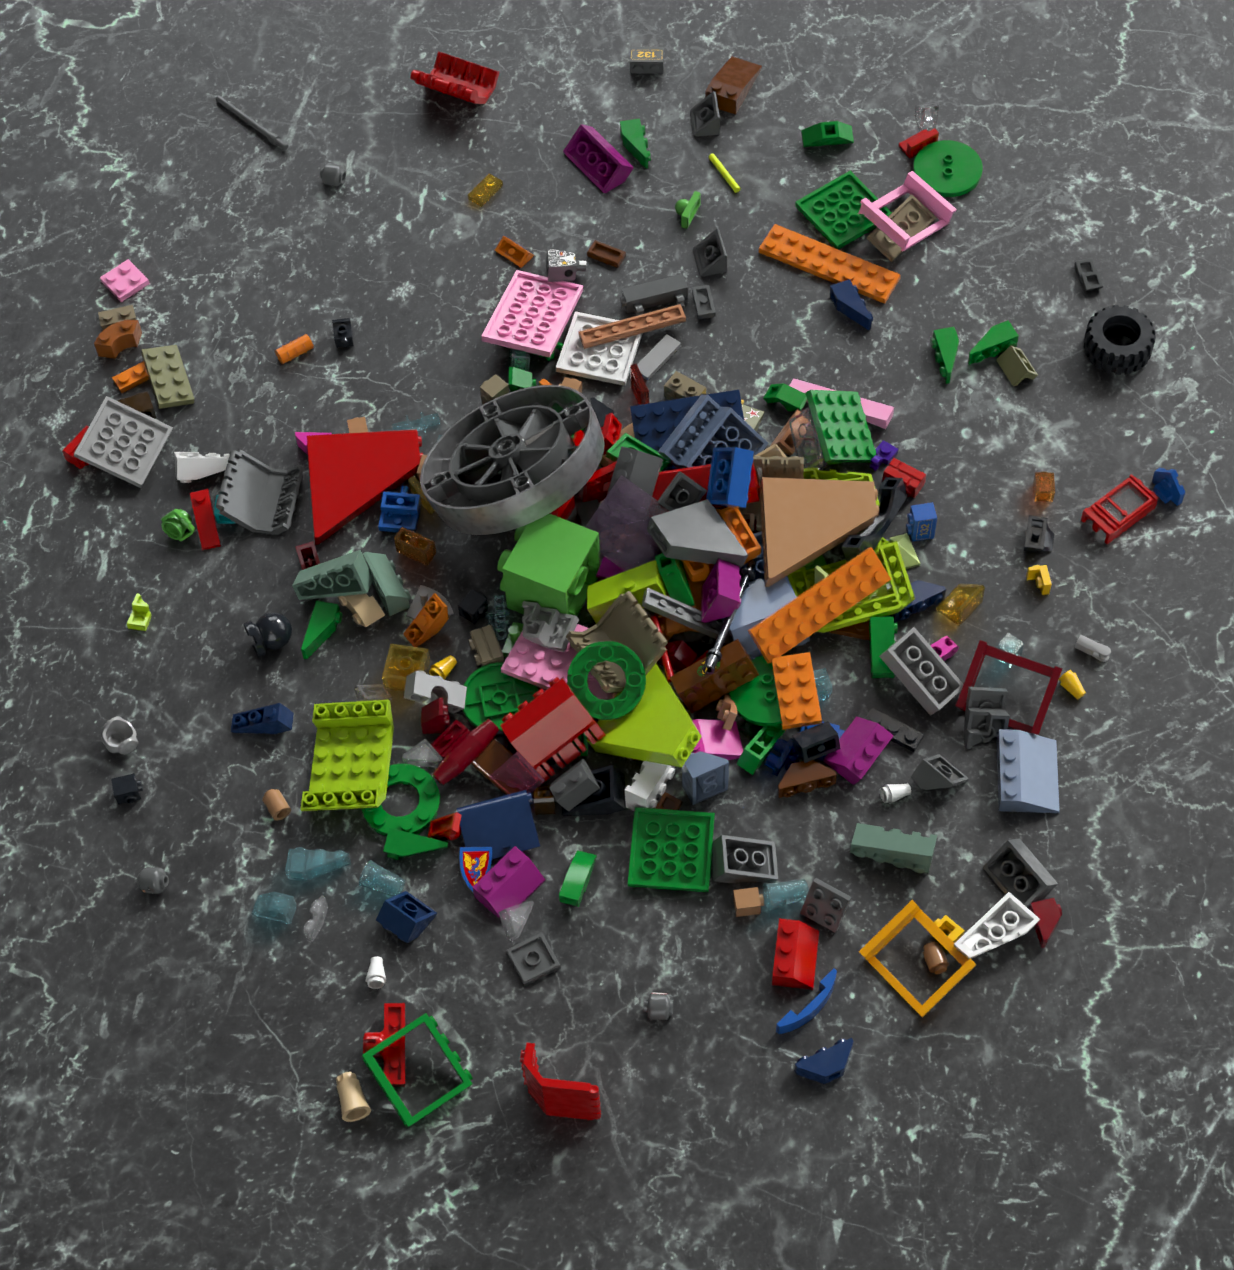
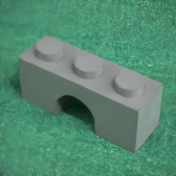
(420, 685)

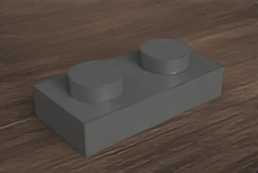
(703, 302)

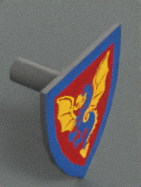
(474, 864)

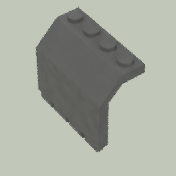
(258, 495)

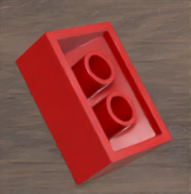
(795, 955)

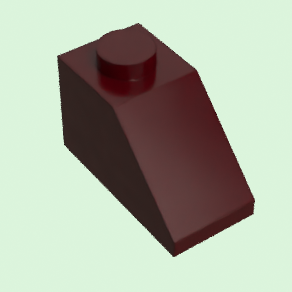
(1049, 916)

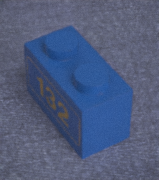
(921, 522)

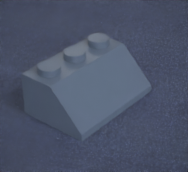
(704, 776)

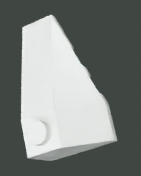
(195, 466)
(998, 926)

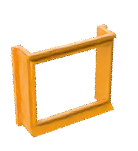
(890, 930)

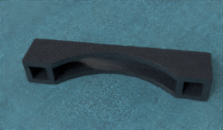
(891, 497)

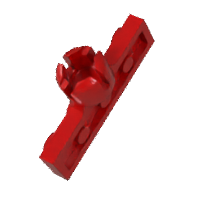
(395, 1053)

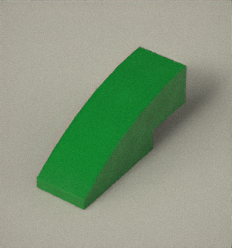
(577, 878)

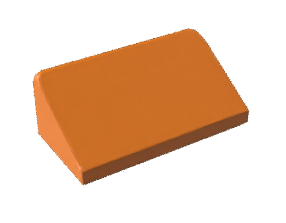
(513, 252)

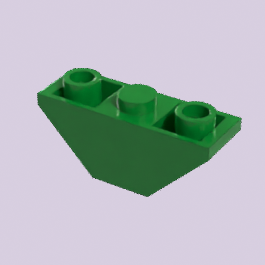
(827, 134)

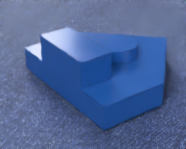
(1167, 486)

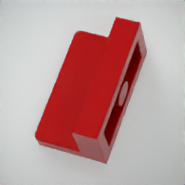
(916, 142)

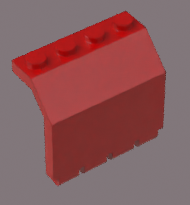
(559, 1096)

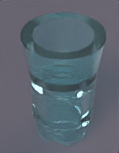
(381, 880)
(784, 893)

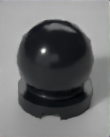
(270, 632)

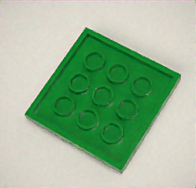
(835, 209)
(841, 426)
(671, 849)

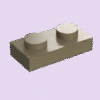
(116, 315)

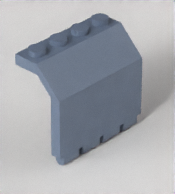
(756, 605)

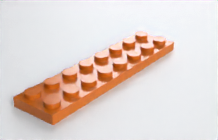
(829, 263)
(819, 605)

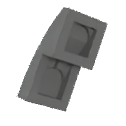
(1088, 275)

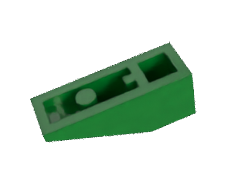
(321, 626)
(760, 748)
(407, 844)

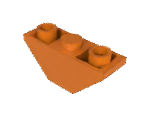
(427, 622)

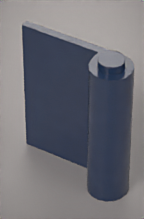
(500, 824)

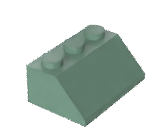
(387, 583)

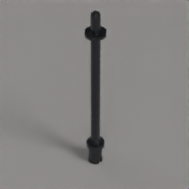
(714, 655)

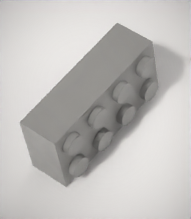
(922, 671)

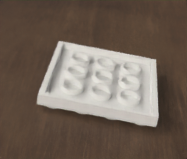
(602, 362)

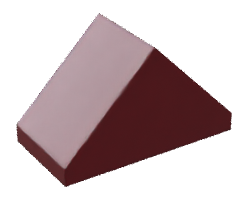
(307, 555)

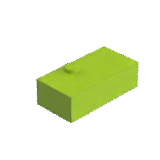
(636, 580)

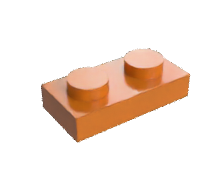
(131, 377)

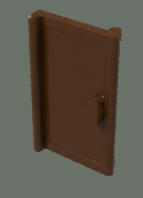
(491, 760)

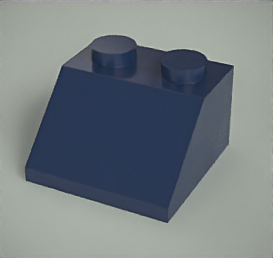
(405, 916)

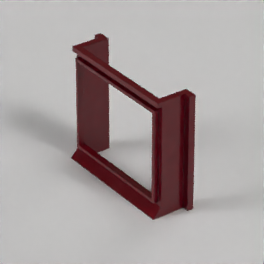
(984, 649)

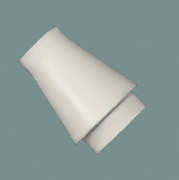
(894, 792)
(376, 975)

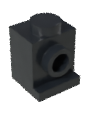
(343, 332)

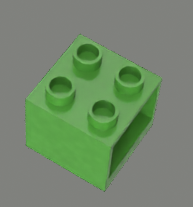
(550, 565)

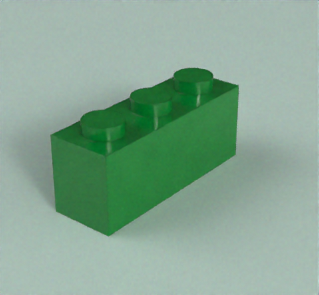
(881, 638)

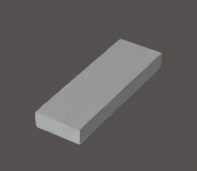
(658, 356)

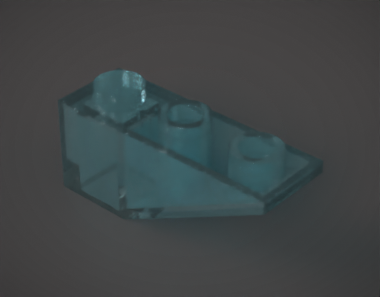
(309, 864)

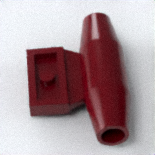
(460, 748)

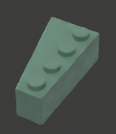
(894, 847)

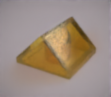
(961, 602)

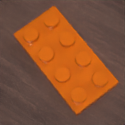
(796, 690)

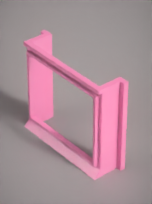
(925, 194)

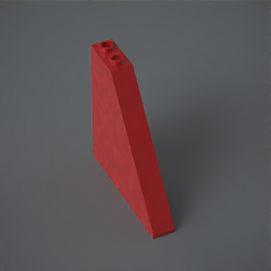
(353, 472)

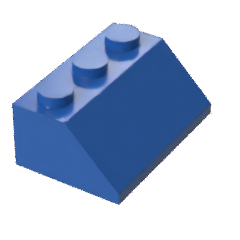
(730, 477)

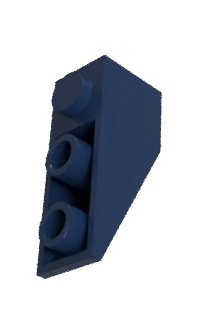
(847, 301)
(263, 720)

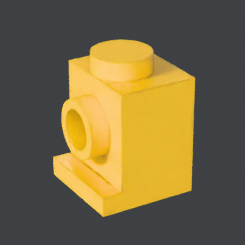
(948, 926)

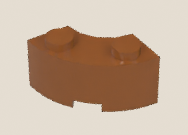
(117, 338)

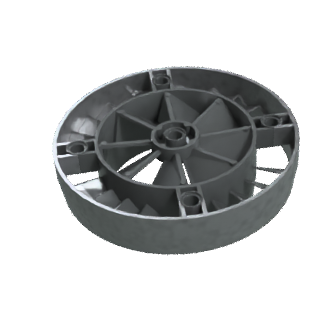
(517, 428)

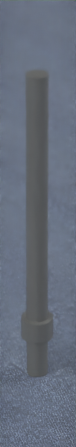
(273, 138)

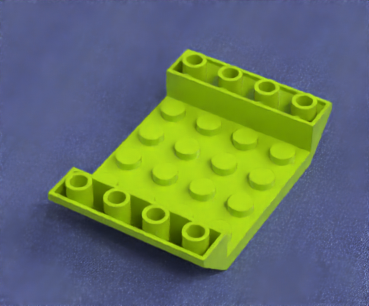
(350, 755)

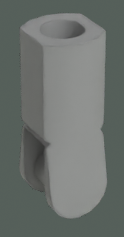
(1093, 648)

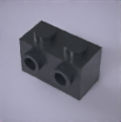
(816, 742)

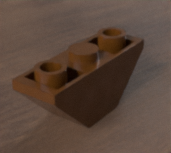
(805, 778)

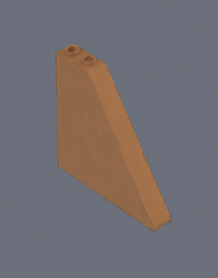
(810, 518)

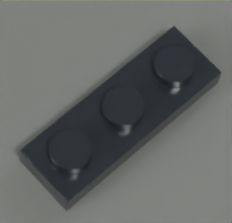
(903, 734)

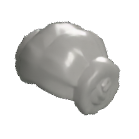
(119, 736)

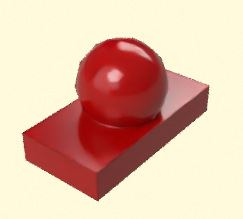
(446, 826)

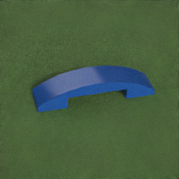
(792, 1021)

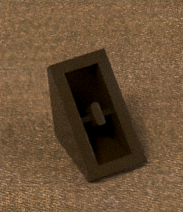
(544, 800)

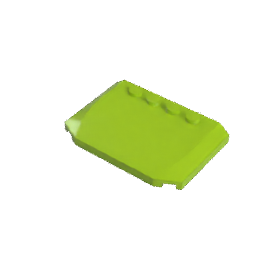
(882, 602)

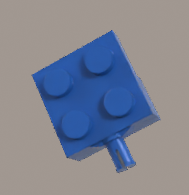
(399, 511)

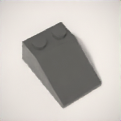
(743, 860)

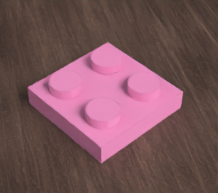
(124, 280)

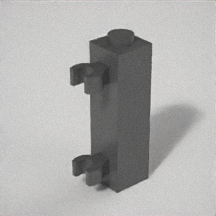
(654, 293)

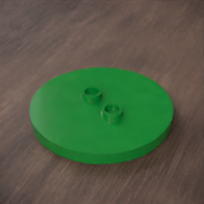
(949, 167)
(494, 695)
(758, 699)

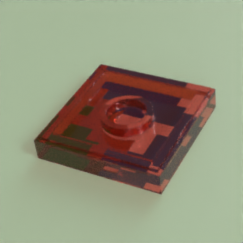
(638, 385)

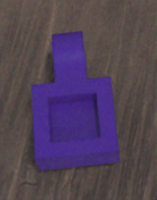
(884, 454)

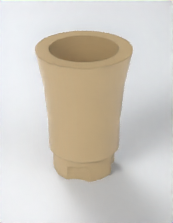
(351, 1098)

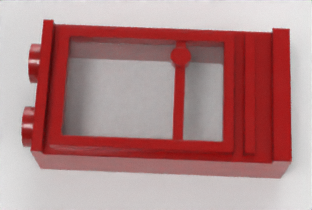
(1120, 508)

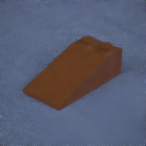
(733, 83)

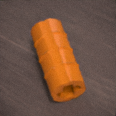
(294, 349)

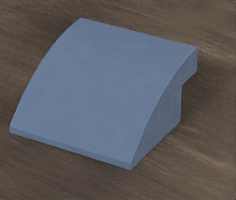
(707, 428)

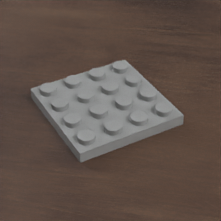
(123, 442)

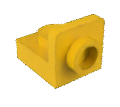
(1042, 577)

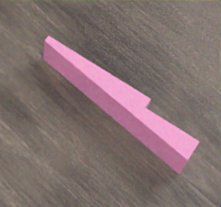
(875, 412)

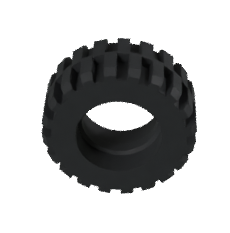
(1115, 357)

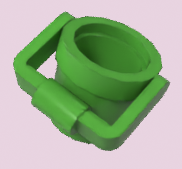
(176, 523)

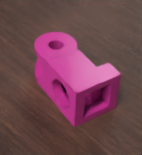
(945, 648)

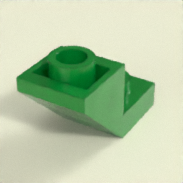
(788, 396)

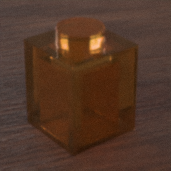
(1044, 486)

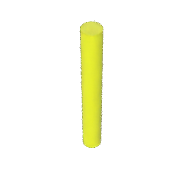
(724, 173)

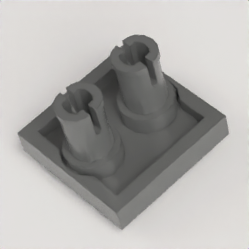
(825, 905)

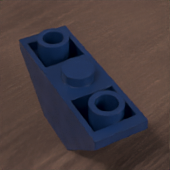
(925, 596)
(826, 1063)

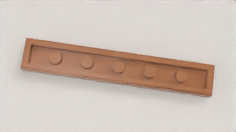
(632, 326)

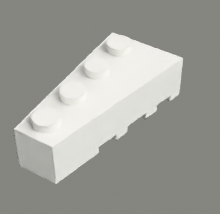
(648, 785)

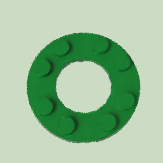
(615, 653)
(424, 813)

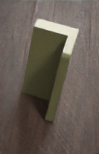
(1016, 365)

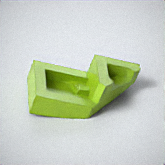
(140, 615)

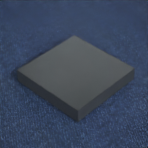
(533, 959)

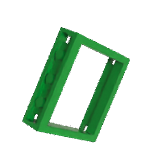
(388, 1089)

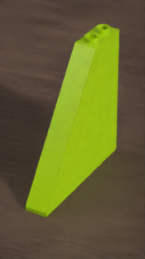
(653, 731)

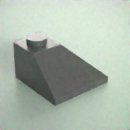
(937, 773)

